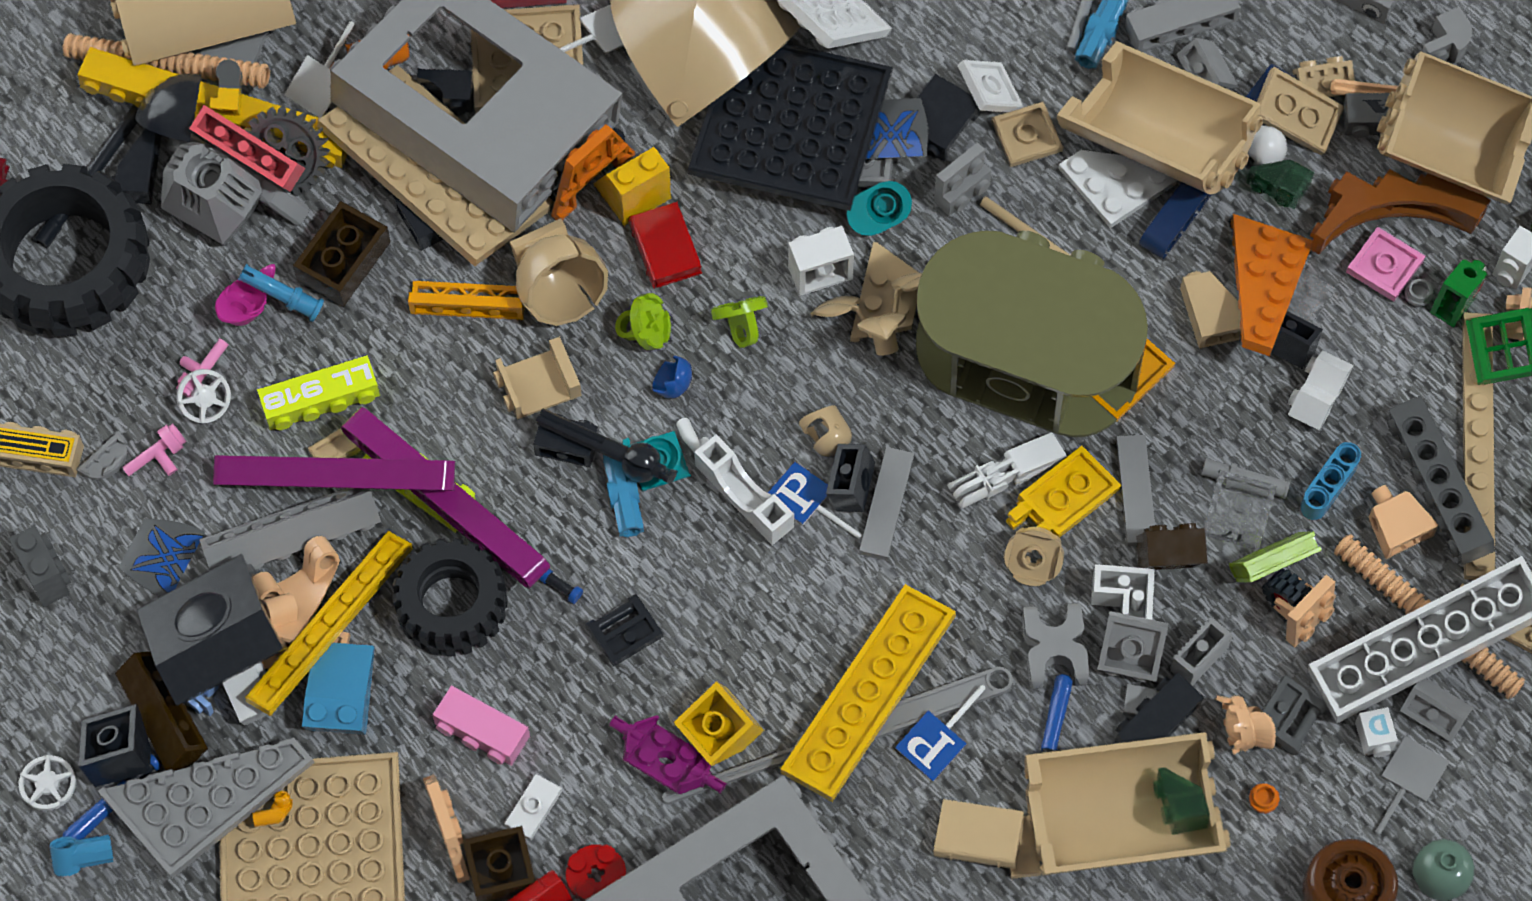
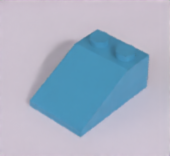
(339, 690)

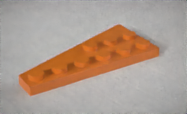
(1266, 276)

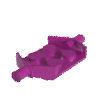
(648, 742)

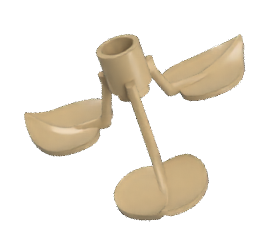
(879, 328)

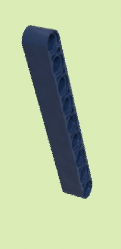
(1183, 204)

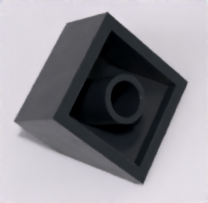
(114, 746)

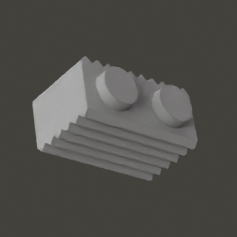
(1201, 651)

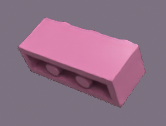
(480, 726)

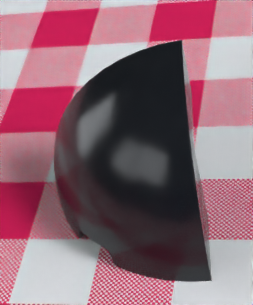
(171, 107)

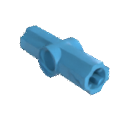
(1099, 32)
(623, 498)

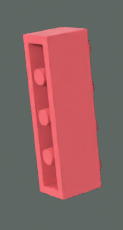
(247, 148)

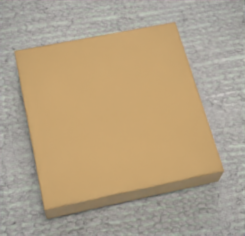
(1027, 134)

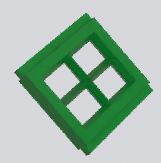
(1480, 350)

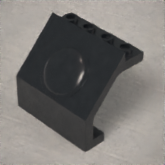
(209, 630)

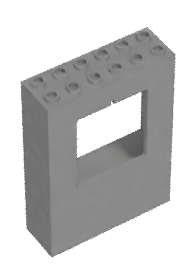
(515, 144)
(771, 808)

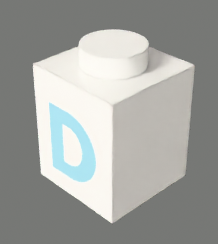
(1376, 732)

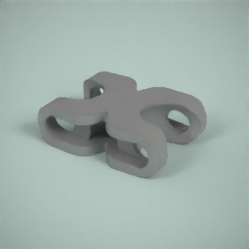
(1055, 645)

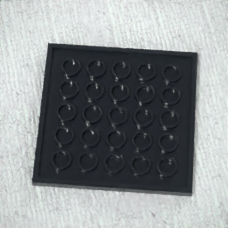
(795, 126)

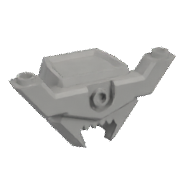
(219, 191)

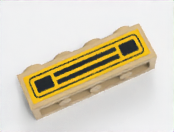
(40, 449)

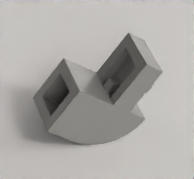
(1452, 34)

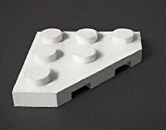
(1114, 183)

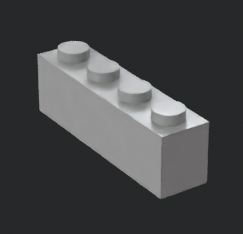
(1177, 20)

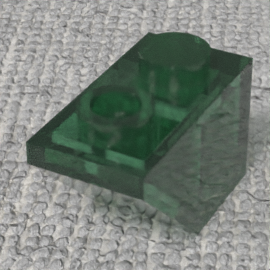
(1281, 180)
(1182, 802)

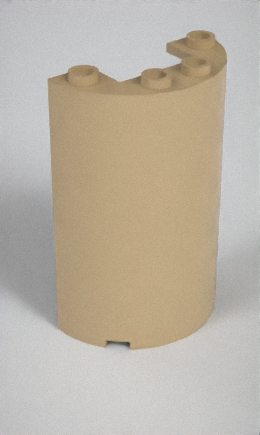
(178, 26)
(1166, 119)
(1101, 805)

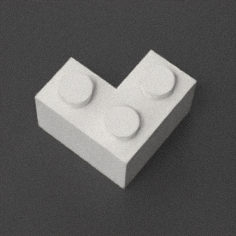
(1124, 588)

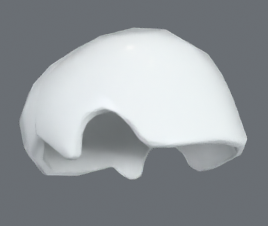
(1268, 146)

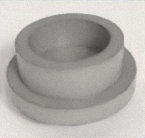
(1418, 292)

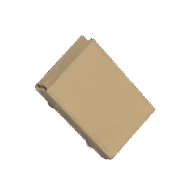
(979, 834)

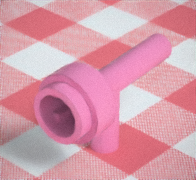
(207, 363)
(171, 439)

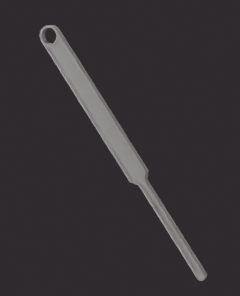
(905, 715)

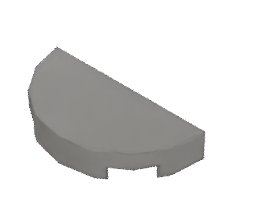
(106, 459)

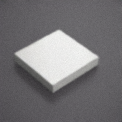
(990, 86)

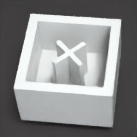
(820, 260)

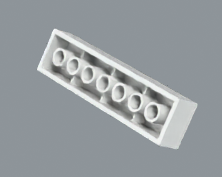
(1425, 640)

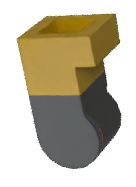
(229, 90)

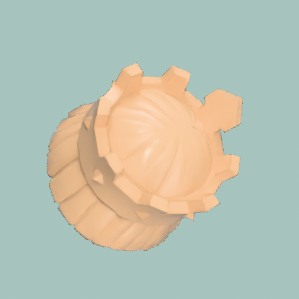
(1247, 725)

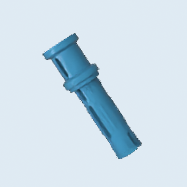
(293, 298)

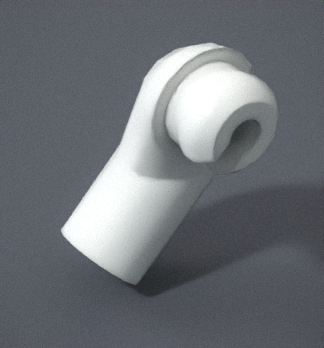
(688, 434)

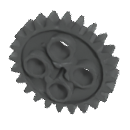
(294, 129)

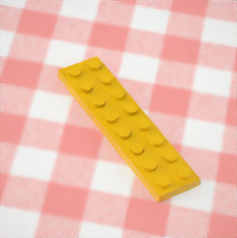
(868, 693)

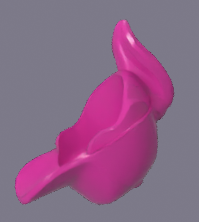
(241, 302)

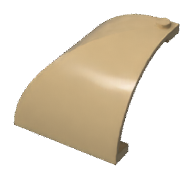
(699, 47)

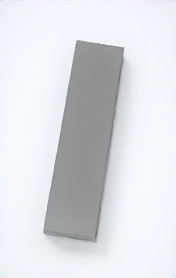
(1135, 485)
(886, 503)

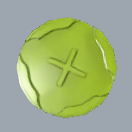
(741, 316)
(648, 322)

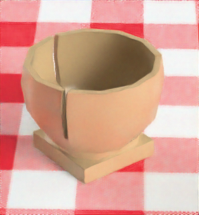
(551, 273)

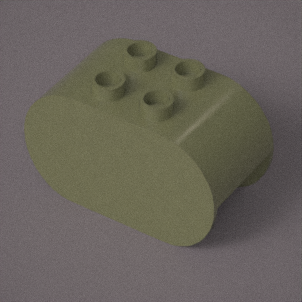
(1030, 331)

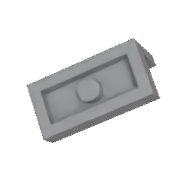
(1205, 61)
(1436, 709)

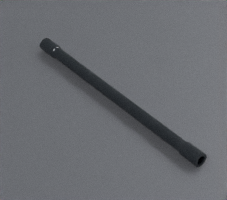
(54, 224)

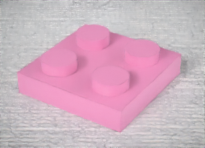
(1385, 264)

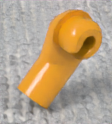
(276, 813)

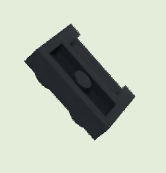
(630, 636)

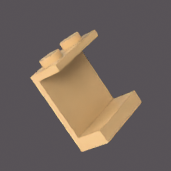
(538, 381)

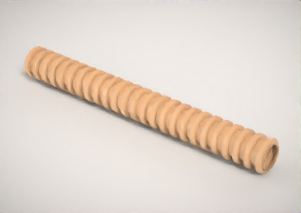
(183, 63)
(1410, 600)

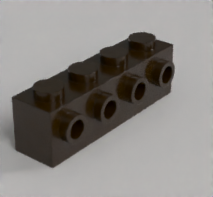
(166, 725)

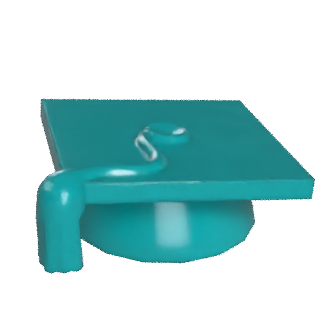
(670, 455)

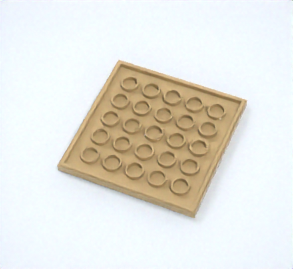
(333, 843)

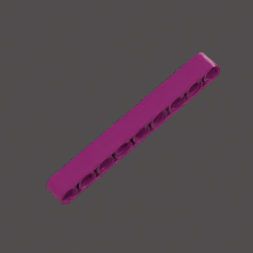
(334, 472)
(453, 506)

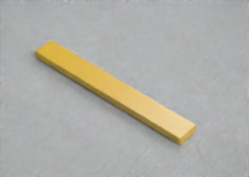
(328, 623)

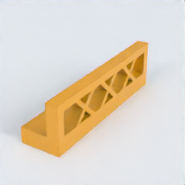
(466, 304)

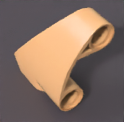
(297, 598)

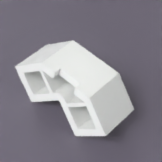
(1320, 390)

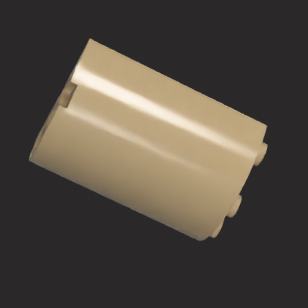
(1458, 127)

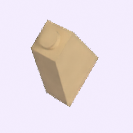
(1210, 309)

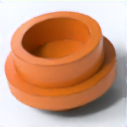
(1264, 798)

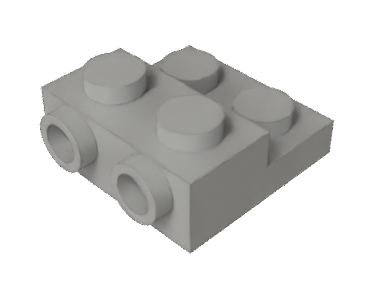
(962, 180)
(1132, 647)

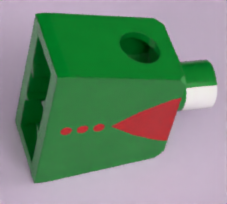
(1465, 282)

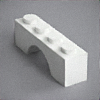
(725, 472)

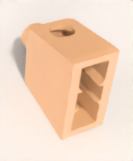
(1399, 521)

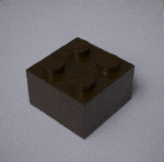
(1173, 548)
(499, 864)

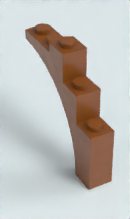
(1396, 196)

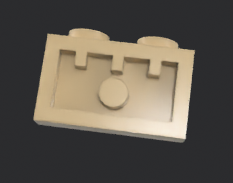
(1320, 76)

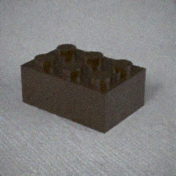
(342, 253)

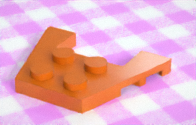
(585, 163)

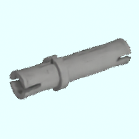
(1211, 469)

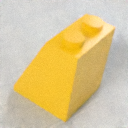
(636, 185)

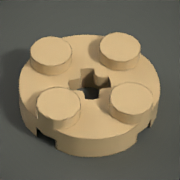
(1034, 539)

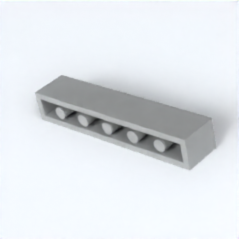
(292, 528)

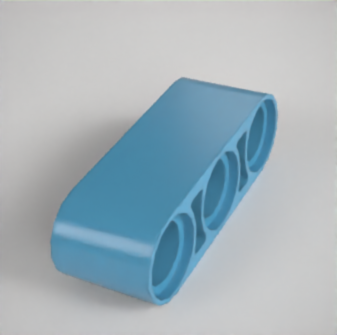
(1336, 470)

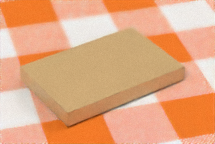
(1298, 111)

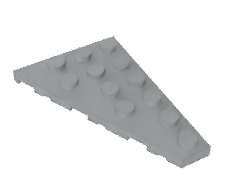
(194, 807)

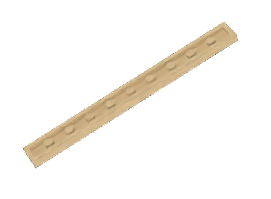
(1478, 444)

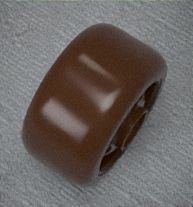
(1350, 861)

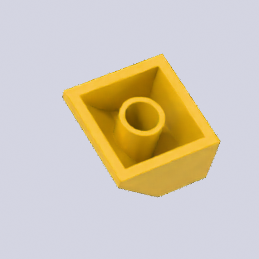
(718, 725)

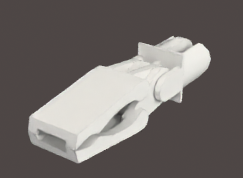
(1019, 462)

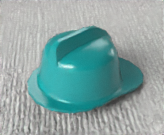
(879, 208)

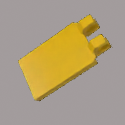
(1065, 494)

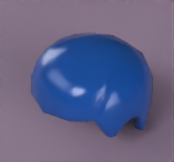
(673, 378)

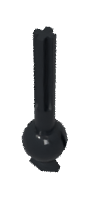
(638, 461)

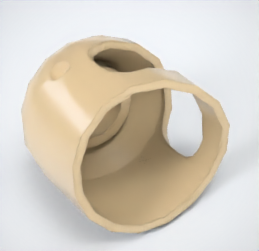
(837, 432)

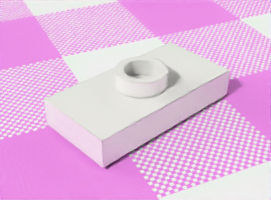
(534, 806)

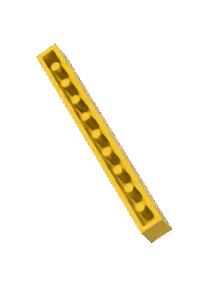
(128, 83)

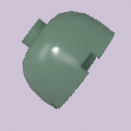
(1443, 870)

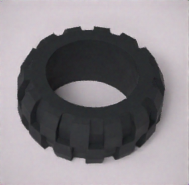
(102, 289)

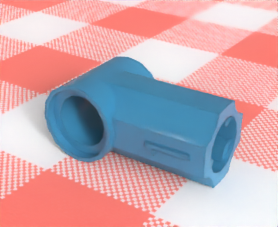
(71, 854)

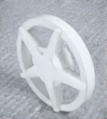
(203, 396)
(47, 782)

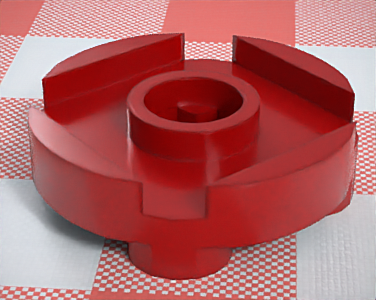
(581, 865)

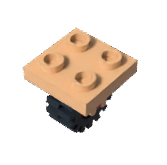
(1300, 603)

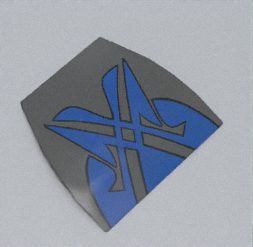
(900, 130)
(160, 554)

